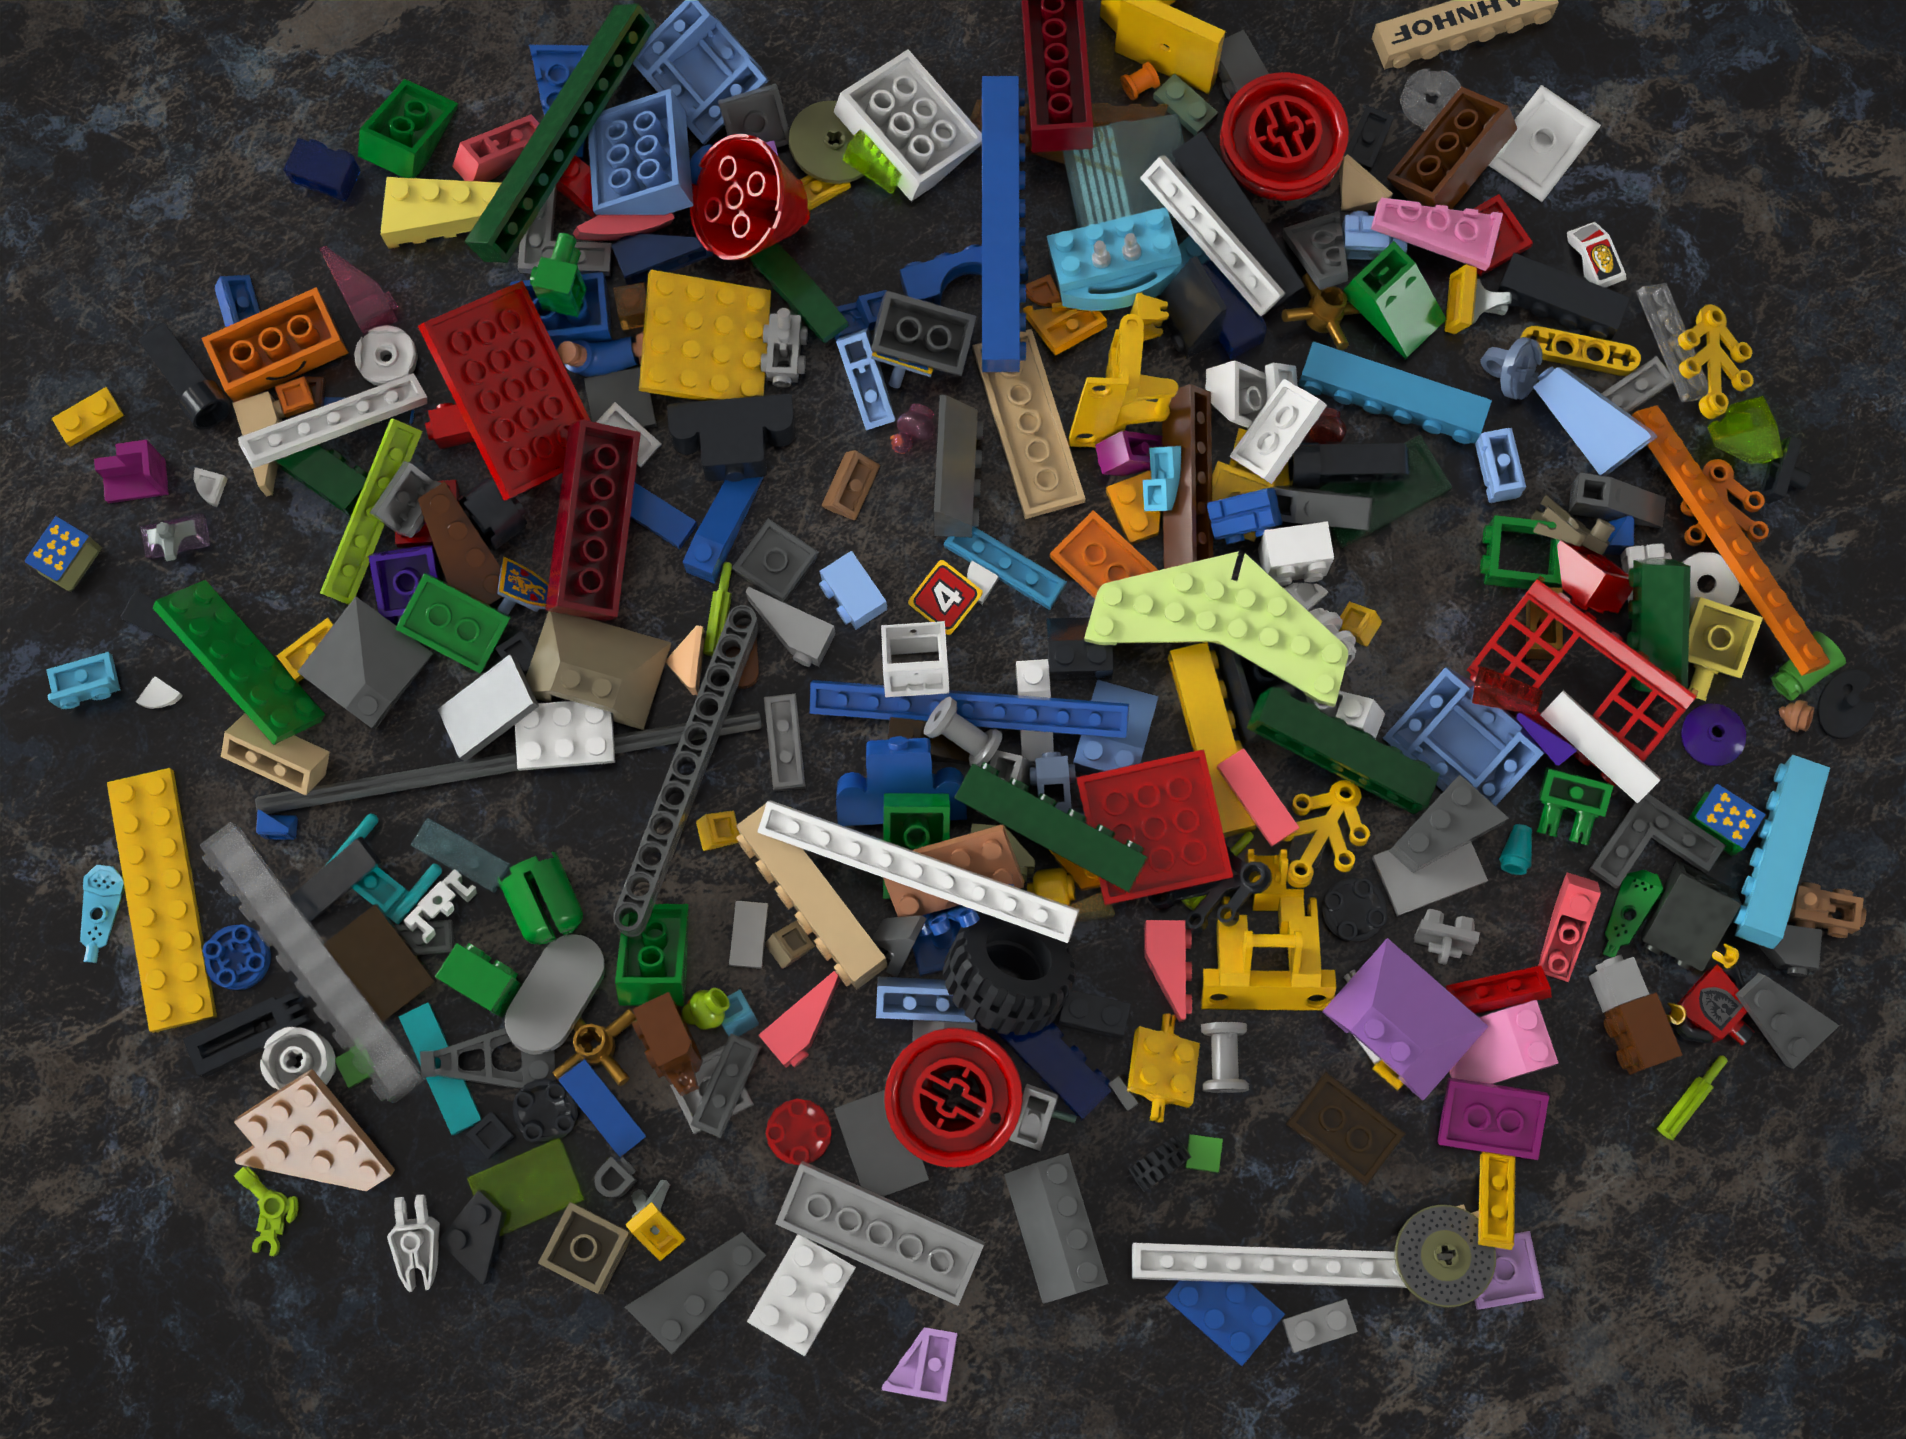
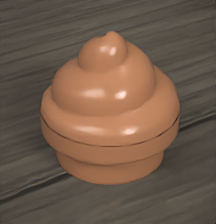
(1797, 715)

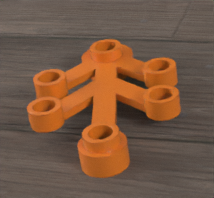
(1723, 485)

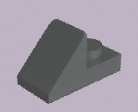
(898, 937)

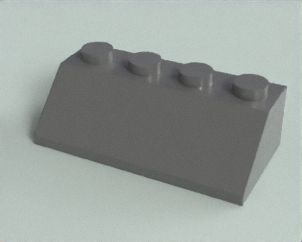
(956, 469)
(1055, 1228)

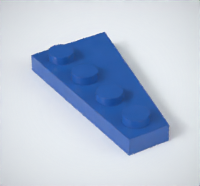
(552, 69)

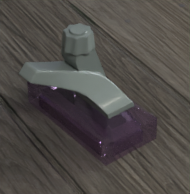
(175, 536)

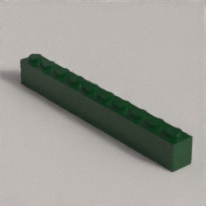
(560, 134)

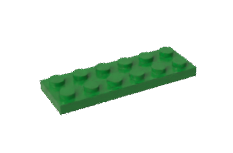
(239, 661)

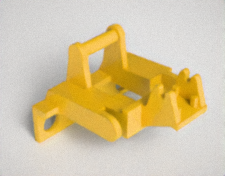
(1126, 389)
(1300, 933)

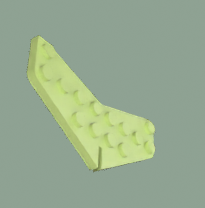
(1244, 615)

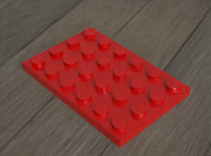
(507, 385)

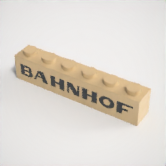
(1453, 27)

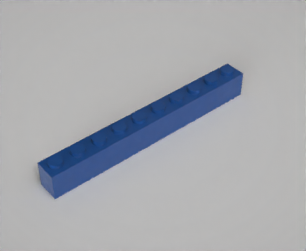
(1000, 224)

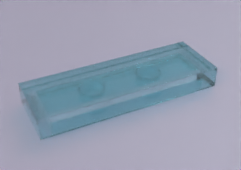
(460, 855)

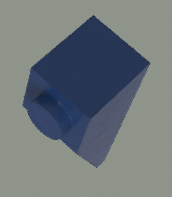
(648, 252)

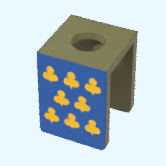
(63, 554)

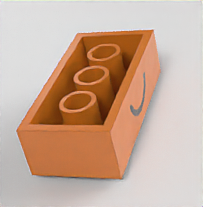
(275, 345)

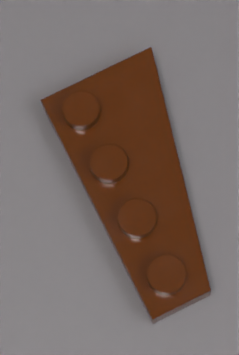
(459, 546)

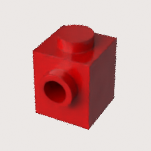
(447, 426)

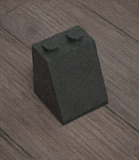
(1690, 917)

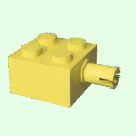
(1719, 641)

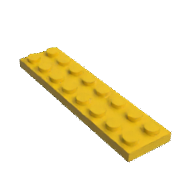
(161, 900)

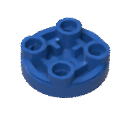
(236, 957)

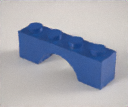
(929, 279)

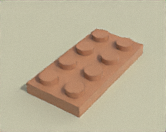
(981, 852)

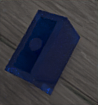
(322, 169)

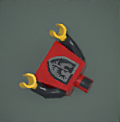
(1711, 1006)

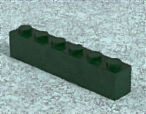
(1343, 750)
(1051, 827)

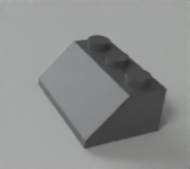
(923, 333)

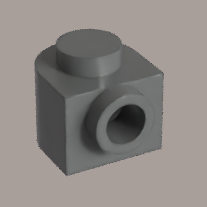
(615, 1178)

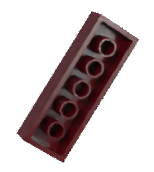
(1057, 75)
(593, 521)

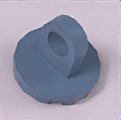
(1514, 366)

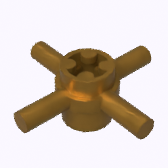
(1323, 311)
(602, 1053)

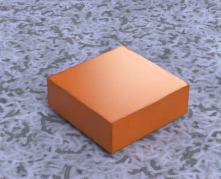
(295, 396)

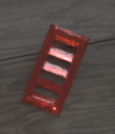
(1505, 692)

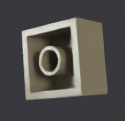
(586, 1248)

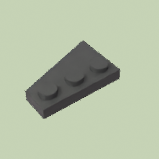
(1320, 249)
(1785, 1019)

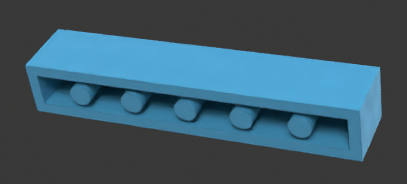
(1394, 393)

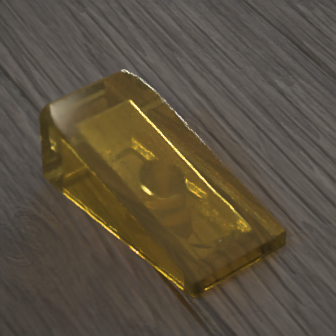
(1093, 909)

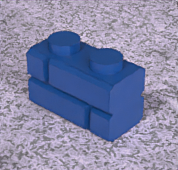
(1244, 514)

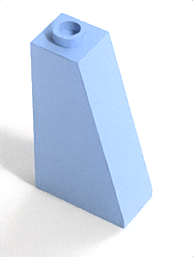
(1594, 422)

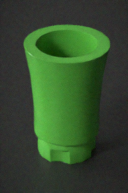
(1792, 684)

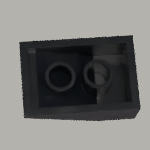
(1193, 310)

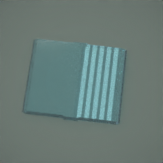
(1107, 178)

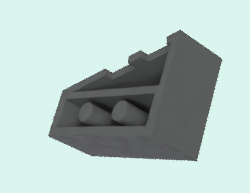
(1449, 823)

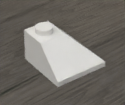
(1237, 391)

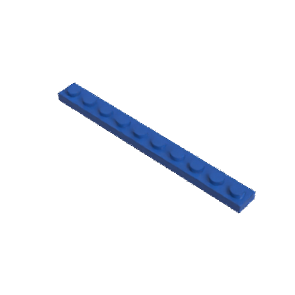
(978, 708)

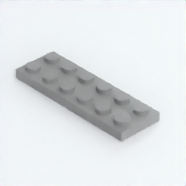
(880, 1233)

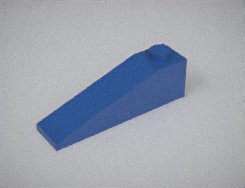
(720, 528)

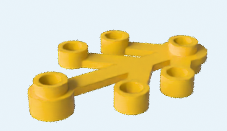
(1713, 322)
(1326, 827)

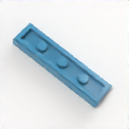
(1010, 566)

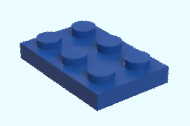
(1227, 1313)

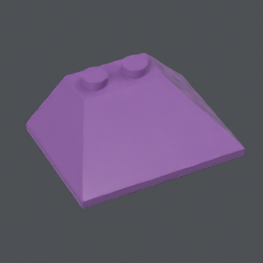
(1405, 1018)

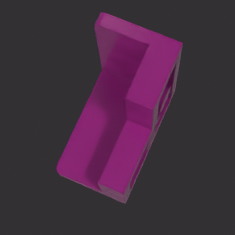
(133, 473)

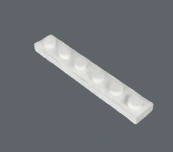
(1212, 235)
(332, 420)

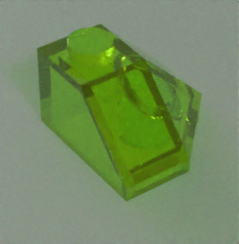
(1748, 432)

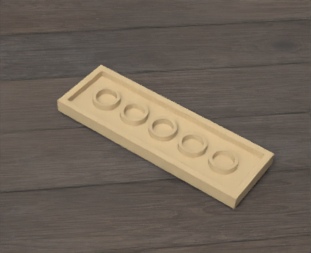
(1032, 434)

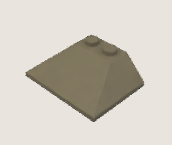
(598, 667)

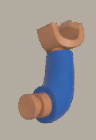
(601, 358)

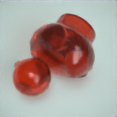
(1328, 427)

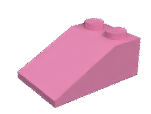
(1509, 1047)

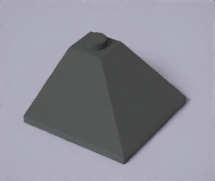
(365, 663)

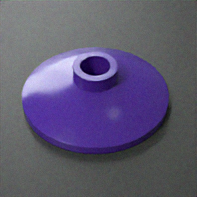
(1701, 742)

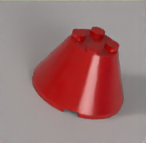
(745, 198)

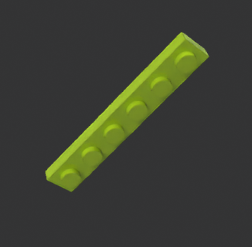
(363, 528)

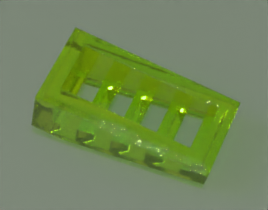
(871, 162)

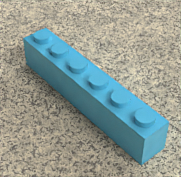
(1781, 851)

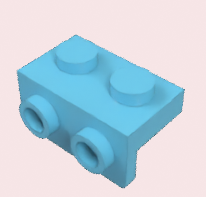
(82, 680)

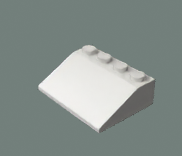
(909, 122)

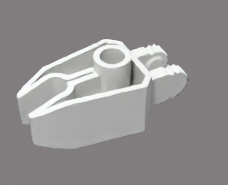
(414, 1243)

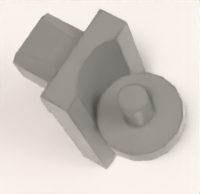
(1447, 939)

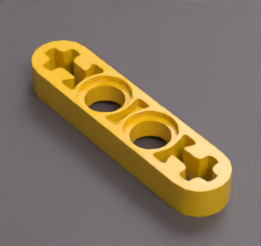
(1579, 351)

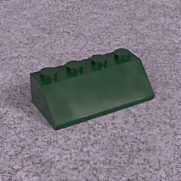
(1660, 616)

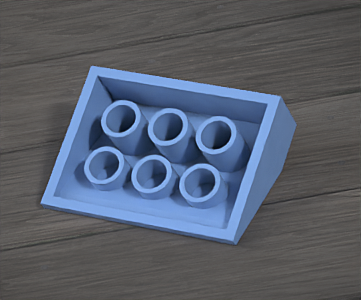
(641, 158)

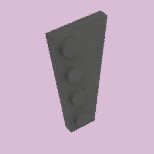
(690, 1296)

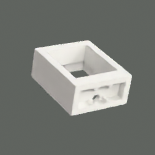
(914, 677)

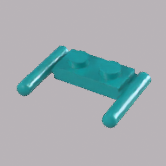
(382, 889)

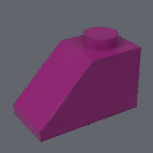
(1126, 453)

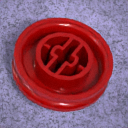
(1293, 115)
(930, 1132)

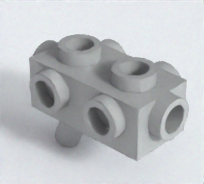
(784, 342)

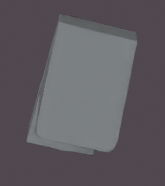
(1035, 1117)

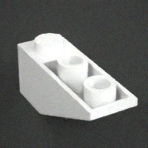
(1357, 711)

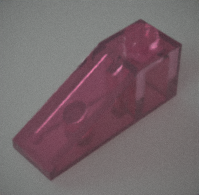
(362, 294)

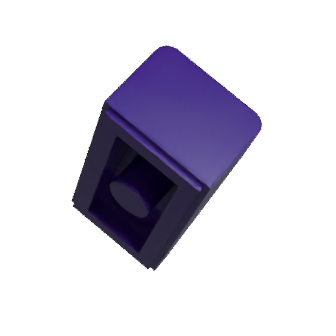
(1552, 744)

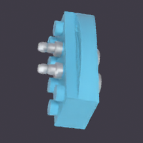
(1115, 260)

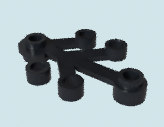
(1216, 891)

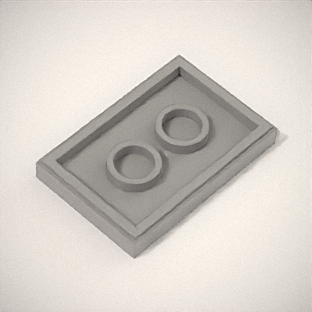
(1435, 882)

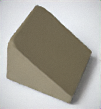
(789, 944)

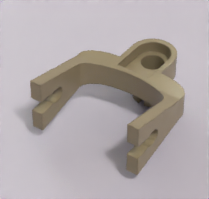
(1576, 532)

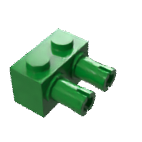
(558, 278)
(1583, 794)

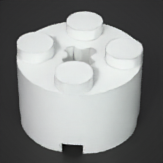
(284, 1047)

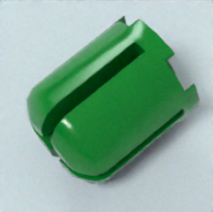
(527, 906)

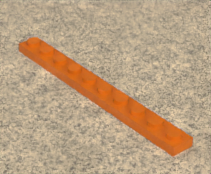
(1732, 544)

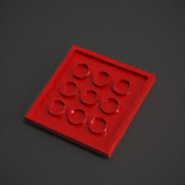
(1168, 812)

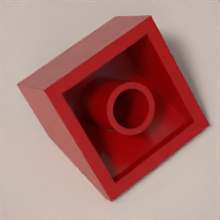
(1592, 579)

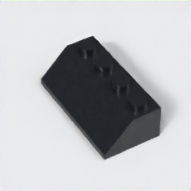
(1244, 685)

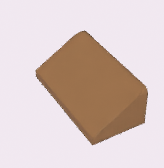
(851, 485)

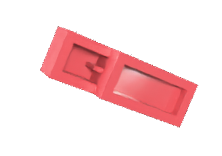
(617, 226)

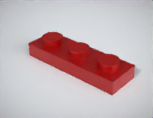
(1502, 989)

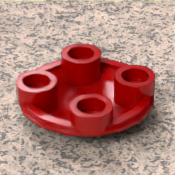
(798, 1131)

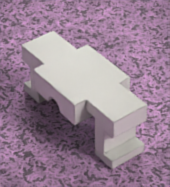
(438, 901)

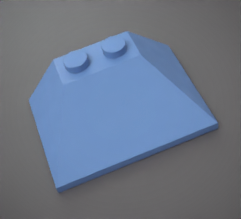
(700, 65)
(1465, 738)

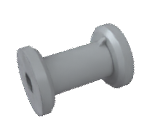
(963, 733)
(1224, 1057)

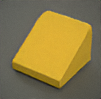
(1360, 622)
(717, 830)

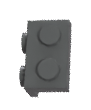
(399, 502)

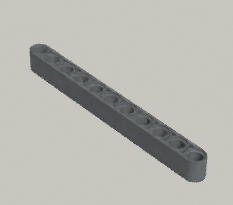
(687, 784)

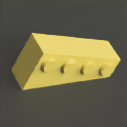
(432, 208)

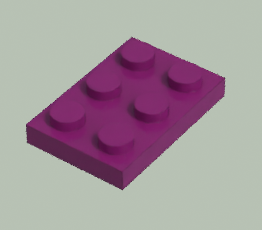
(1493, 1118)

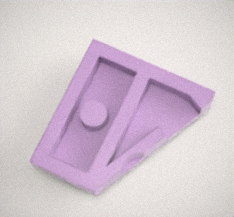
(925, 1366)

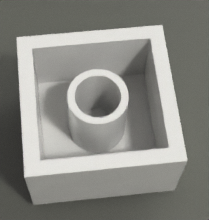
(1296, 553)

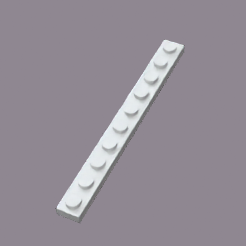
(918, 871)
(1267, 1265)

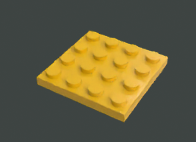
(703, 338)

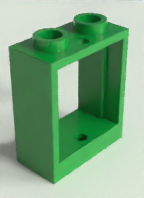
(1515, 579)

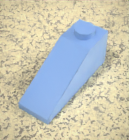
(866, 379)

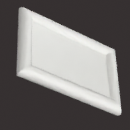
(1545, 143)

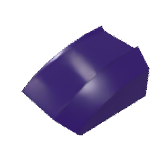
(398, 575)

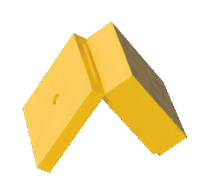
(1149, 24)

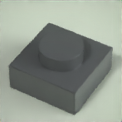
(1128, 1099)

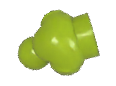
(706, 1008)

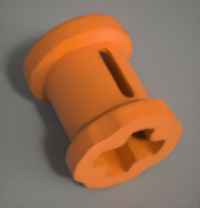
(1140, 81)

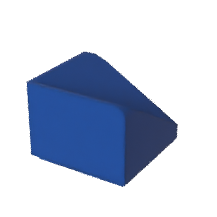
(1622, 536)
(276, 826)

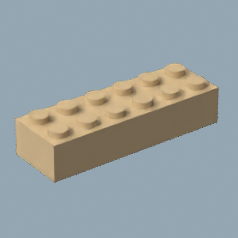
(816, 903)

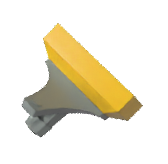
(1470, 299)
(651, 1225)

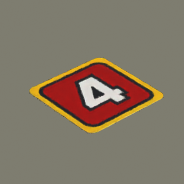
(945, 596)

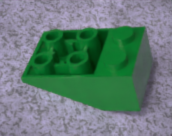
(1396, 300)

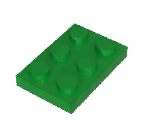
(453, 623)

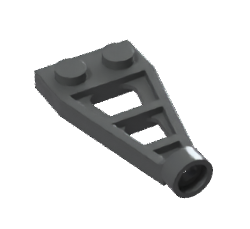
(532, 1067)

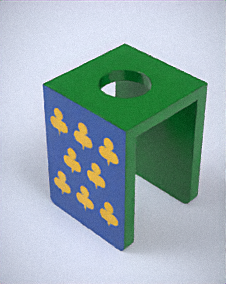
(1726, 818)

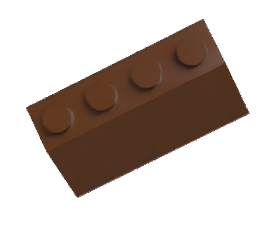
(1454, 150)

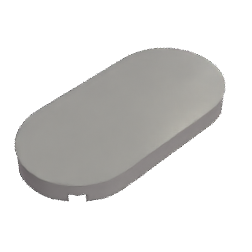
(555, 994)

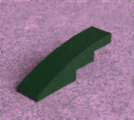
(800, 292)

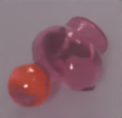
(915, 424)

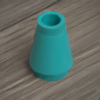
(1518, 851)

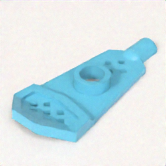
(99, 897)

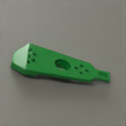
(1632, 899)

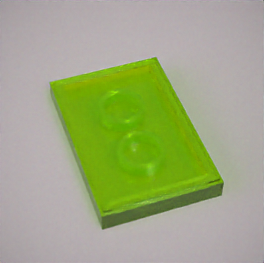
(530, 1185)

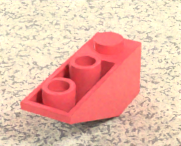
(1569, 925)
(1166, 955)

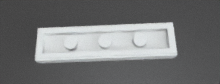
(1600, 746)

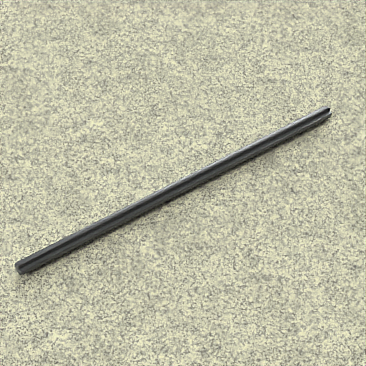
(476, 768)

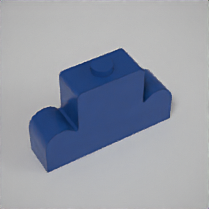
(894, 767)

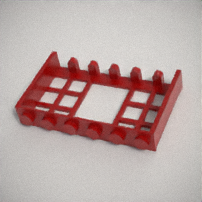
(1608, 643)

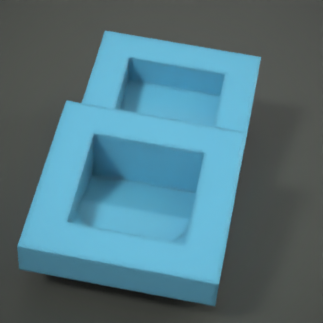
(1162, 488)

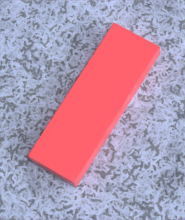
(1257, 797)

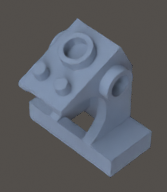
(1055, 770)

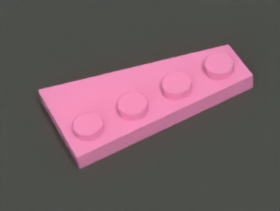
(1448, 232)

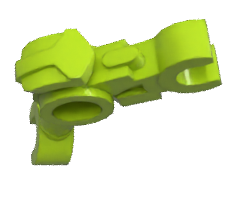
(272, 1207)

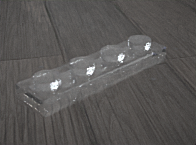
(1667, 327)

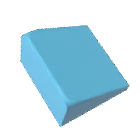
(739, 1016)

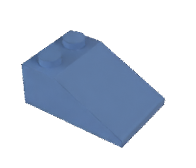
(1108, 753)

